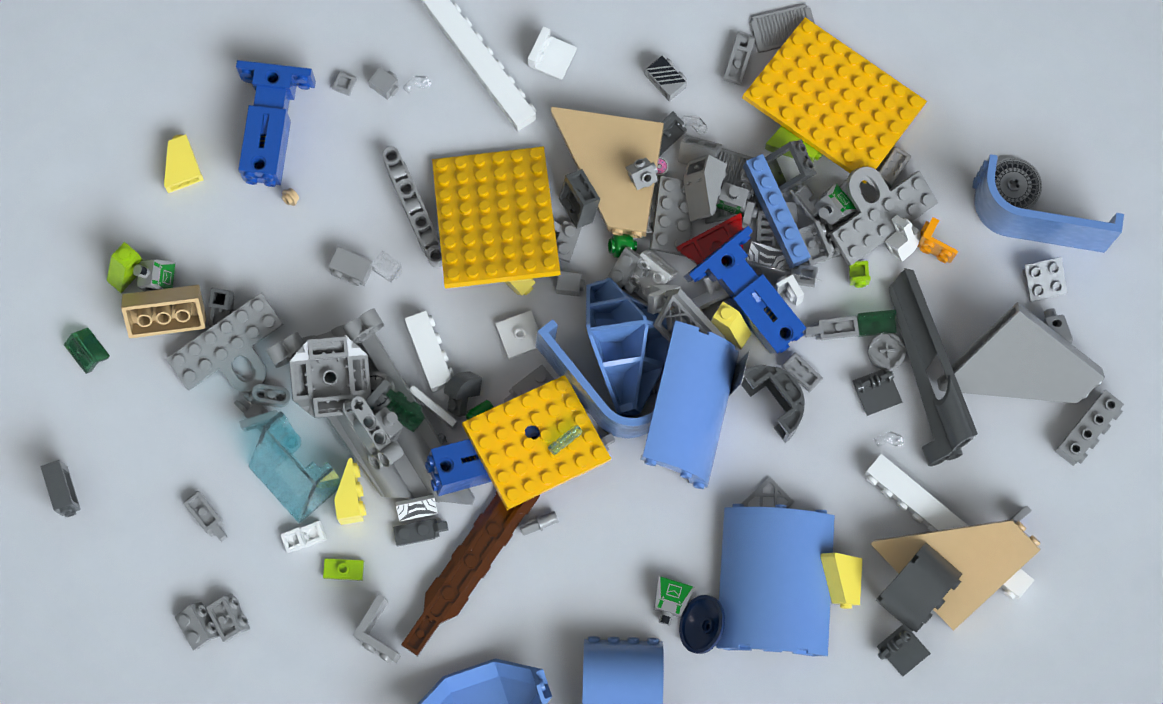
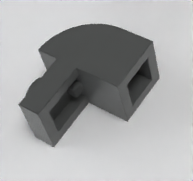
(221, 304)
(459, 389)

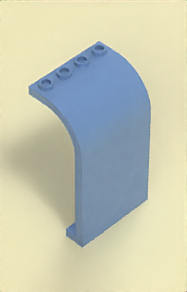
(1037, 225)
(589, 398)
(623, 671)

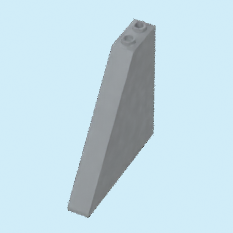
(1025, 361)

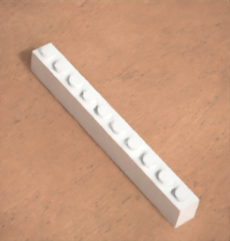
(481, 62)
(929, 511)

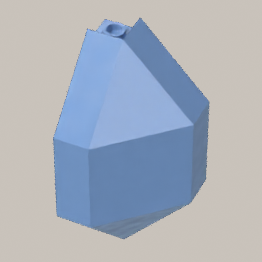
(491, 683)

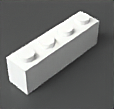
(429, 351)

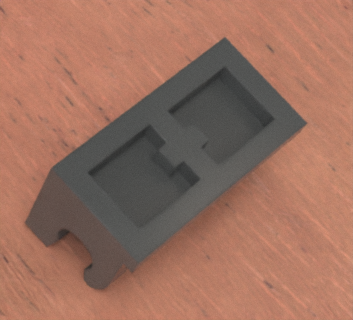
(673, 130)

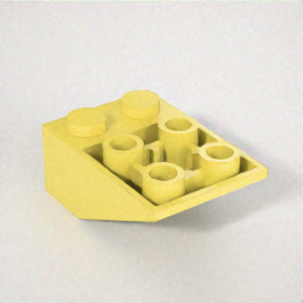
(347, 499)

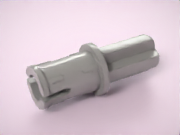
(538, 523)

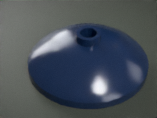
(702, 624)

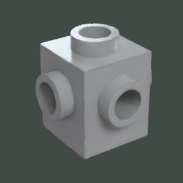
(642, 173)

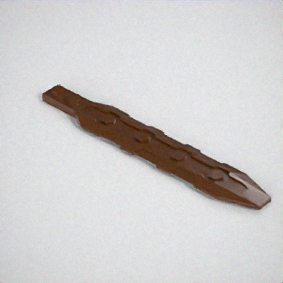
(466, 568)

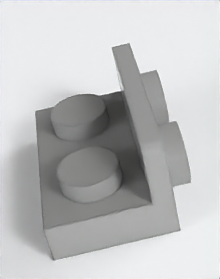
(228, 617)

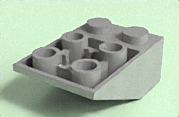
(703, 186)

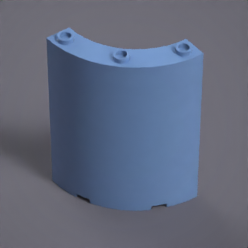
(691, 403)
(775, 579)

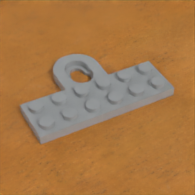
(874, 220)
(226, 341)

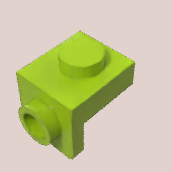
(859, 274)

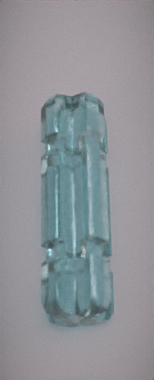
(565, 439)

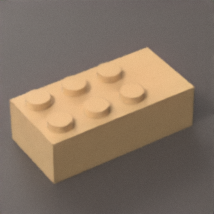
(163, 311)

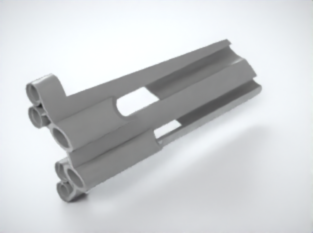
(408, 475)

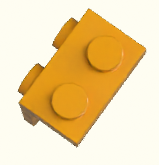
(931, 245)

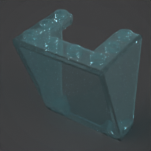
(295, 487)

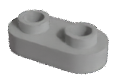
(270, 395)

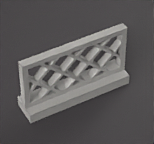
(687, 309)

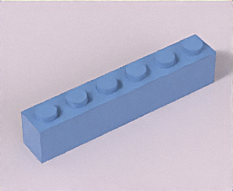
(776, 211)

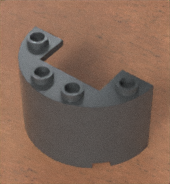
(785, 391)
(920, 588)

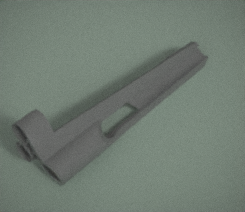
(949, 416)

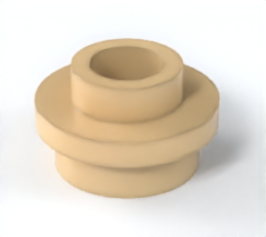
(290, 197)

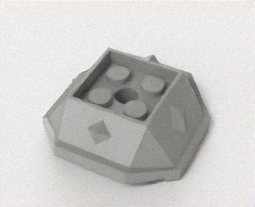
(325, 356)

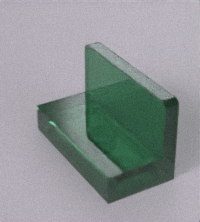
(876, 323)
(86, 349)

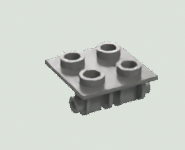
(877, 391)
(902, 650)

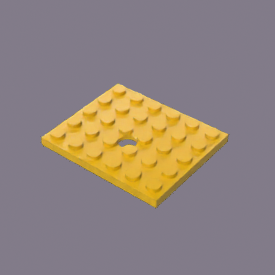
(525, 466)

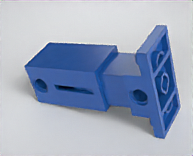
(268, 119)
(750, 294)
(461, 465)

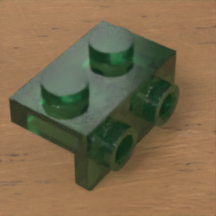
(408, 413)

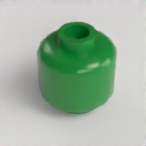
(618, 243)

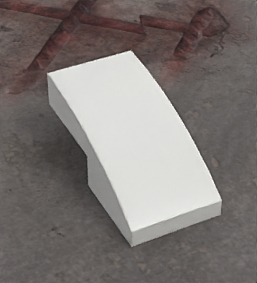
(303, 537)

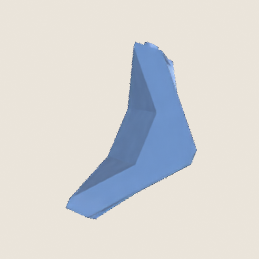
(625, 344)

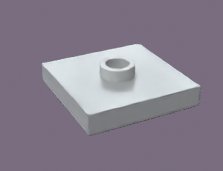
(518, 334)

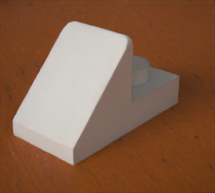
(656, 297)

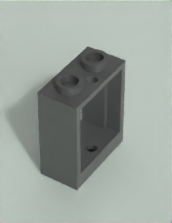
(801, 159)
(579, 196)
(60, 488)

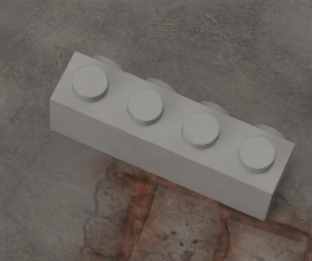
(1089, 427)

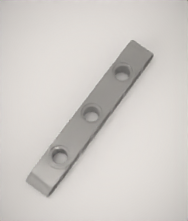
(413, 205)

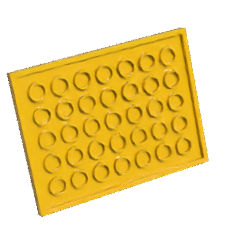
(834, 99)
(495, 217)

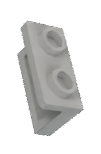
(816, 243)
(196, 625)

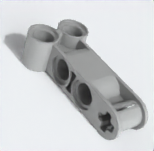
(384, 451)

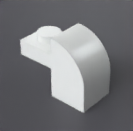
(904, 240)

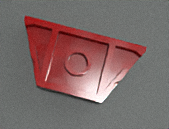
(707, 242)

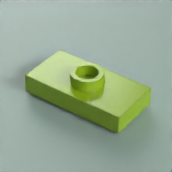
(343, 569)

